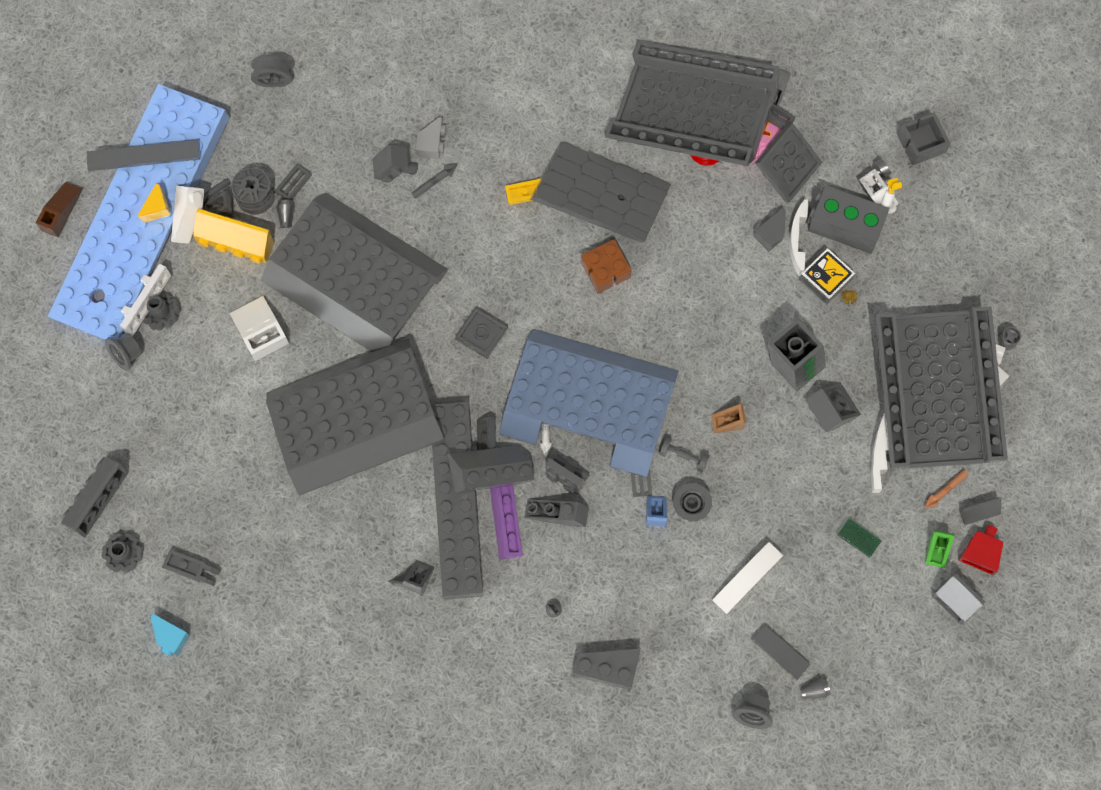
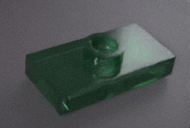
(859, 538)

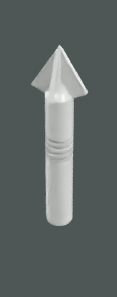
(545, 445)

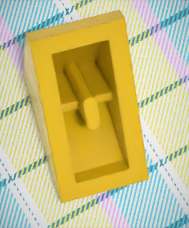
(155, 205)

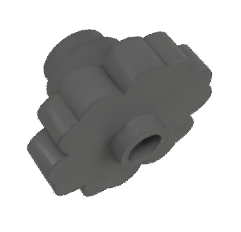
(161, 311)
(127, 560)

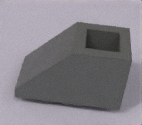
(772, 231)

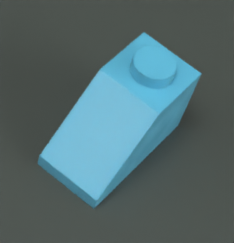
(168, 636)

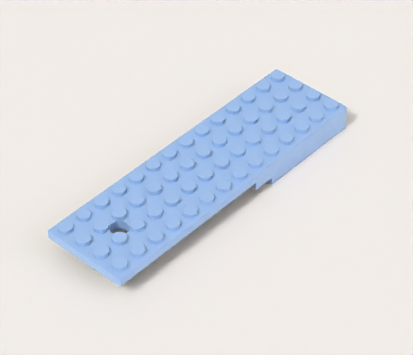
(118, 243)

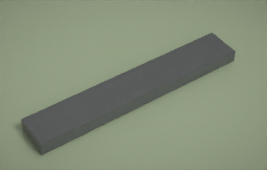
(143, 155)

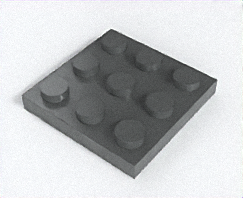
(788, 162)

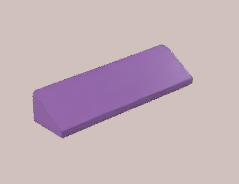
(506, 522)

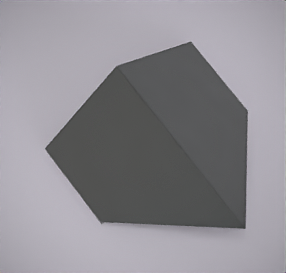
(414, 578)

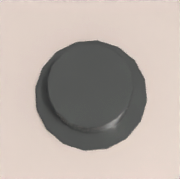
(123, 350)
(692, 502)
(753, 712)

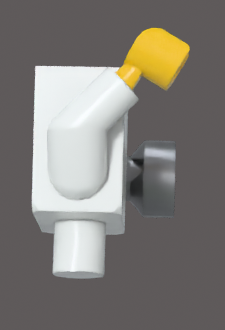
(878, 189)

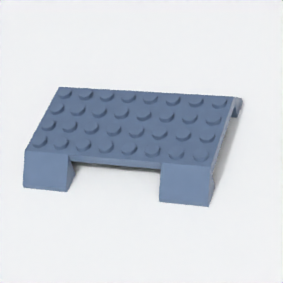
(591, 396)

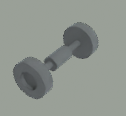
(683, 454)

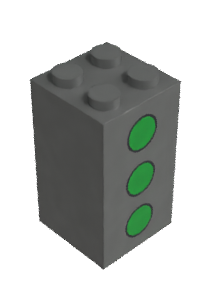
(847, 219)
(797, 354)

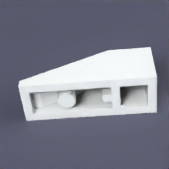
(186, 204)

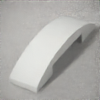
(798, 258)

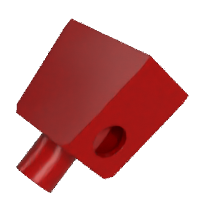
(983, 551)

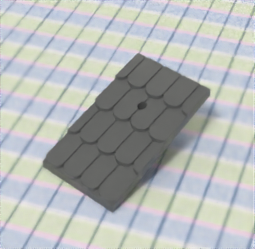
(601, 192)

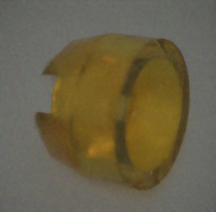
(849, 297)

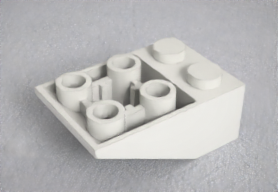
(259, 328)

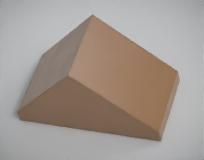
(729, 419)

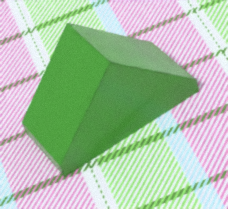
(939, 548)

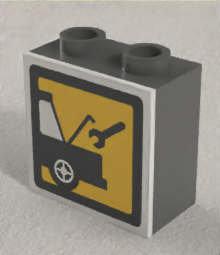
(827, 276)

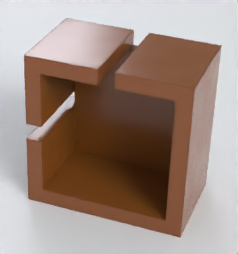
(606, 263)

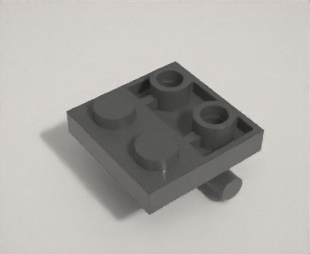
(566, 473)

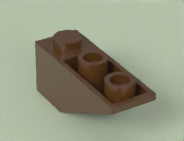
(58, 209)

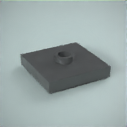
(481, 333)

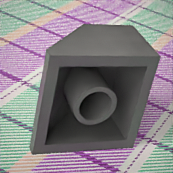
(832, 407)

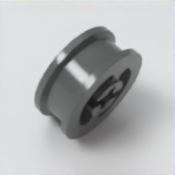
(271, 71)

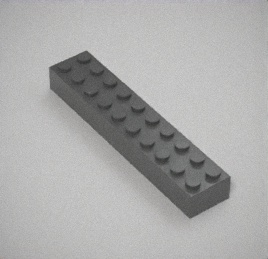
(455, 511)

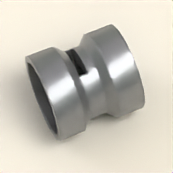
(1011, 334)

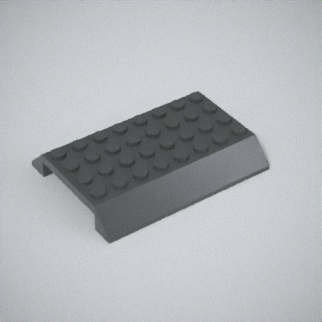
(696, 103)
(351, 273)
(941, 388)
(353, 417)

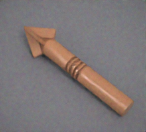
(933, 499)

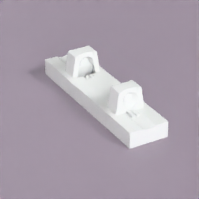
(153, 287)

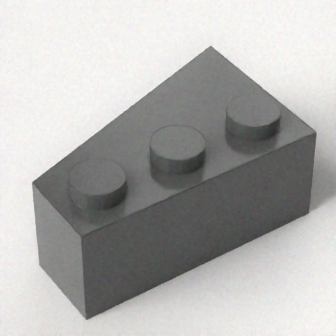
(608, 667)

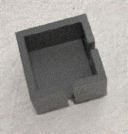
(926, 140)

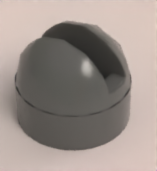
(549, 610)

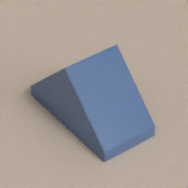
(656, 511)

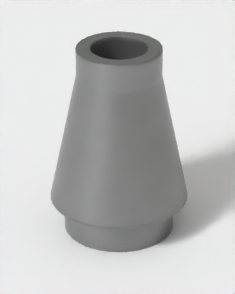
(285, 213)
(815, 690)

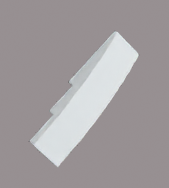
(879, 461)
(748, 577)

